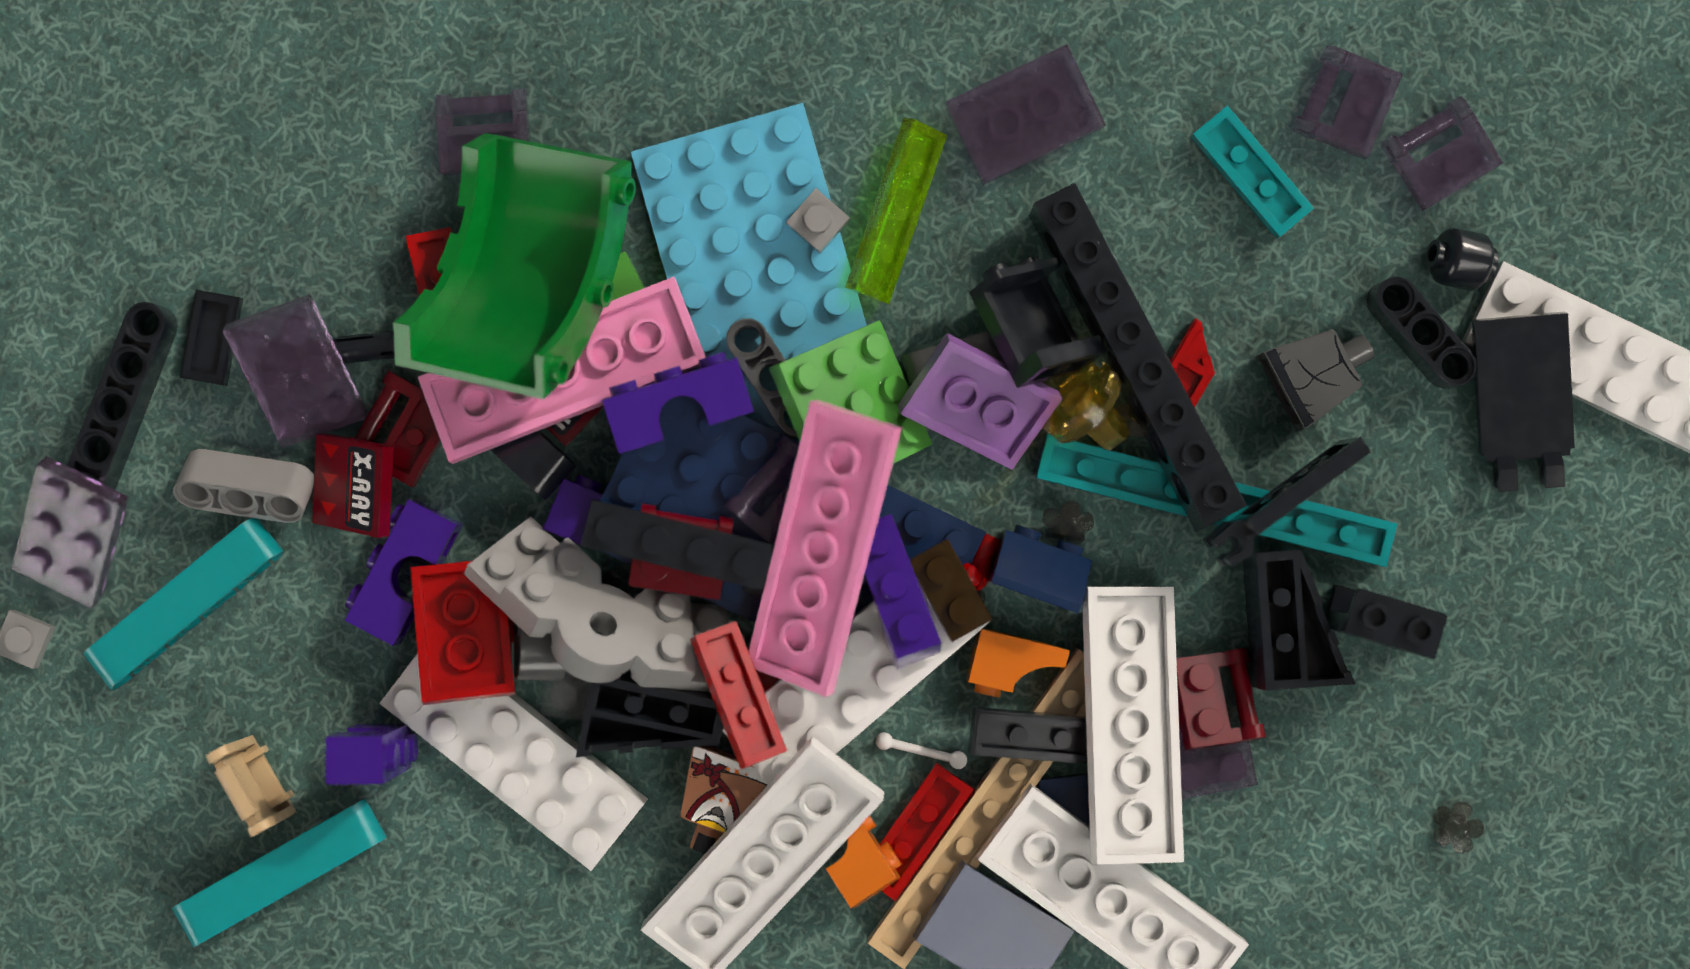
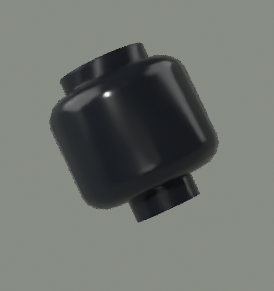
(1462, 259)

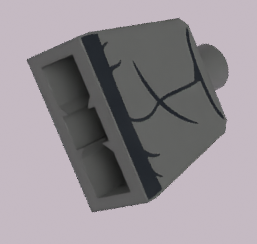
(1315, 374)

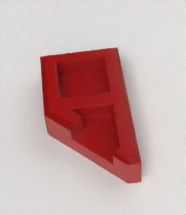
(1193, 362)

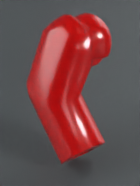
(981, 565)

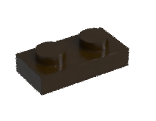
(949, 590)

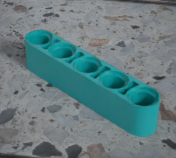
(182, 601)
(279, 872)

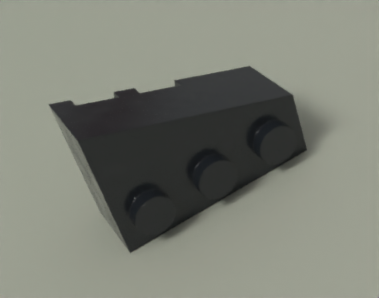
(1287, 625)
(630, 716)

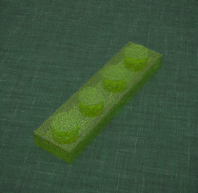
(896, 210)

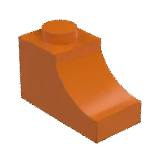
(1004, 658)

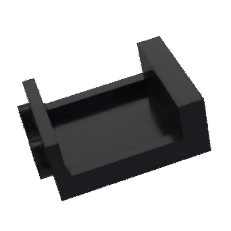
(1030, 323)
(1385, 621)

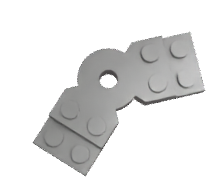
(560, 593)

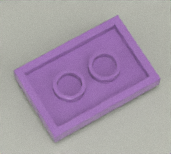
(977, 402)

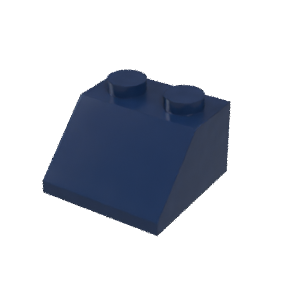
(1041, 570)

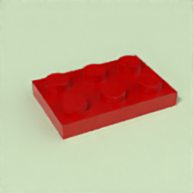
(459, 637)

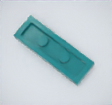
(1252, 172)

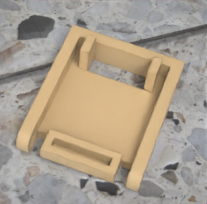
(251, 784)

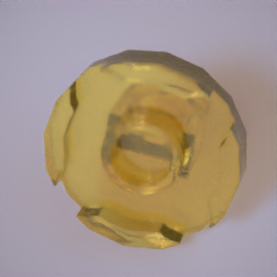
(1089, 408)

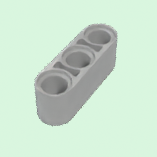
(244, 485)

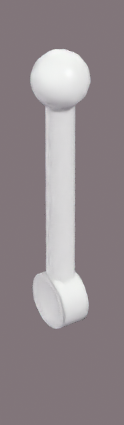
(956, 759)

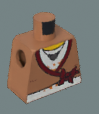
(716, 793)

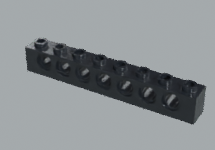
(1138, 357)

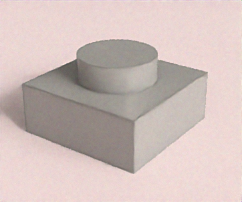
(818, 220)
(24, 638)

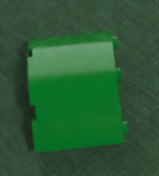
(523, 270)

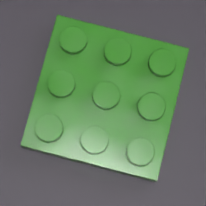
(854, 374)

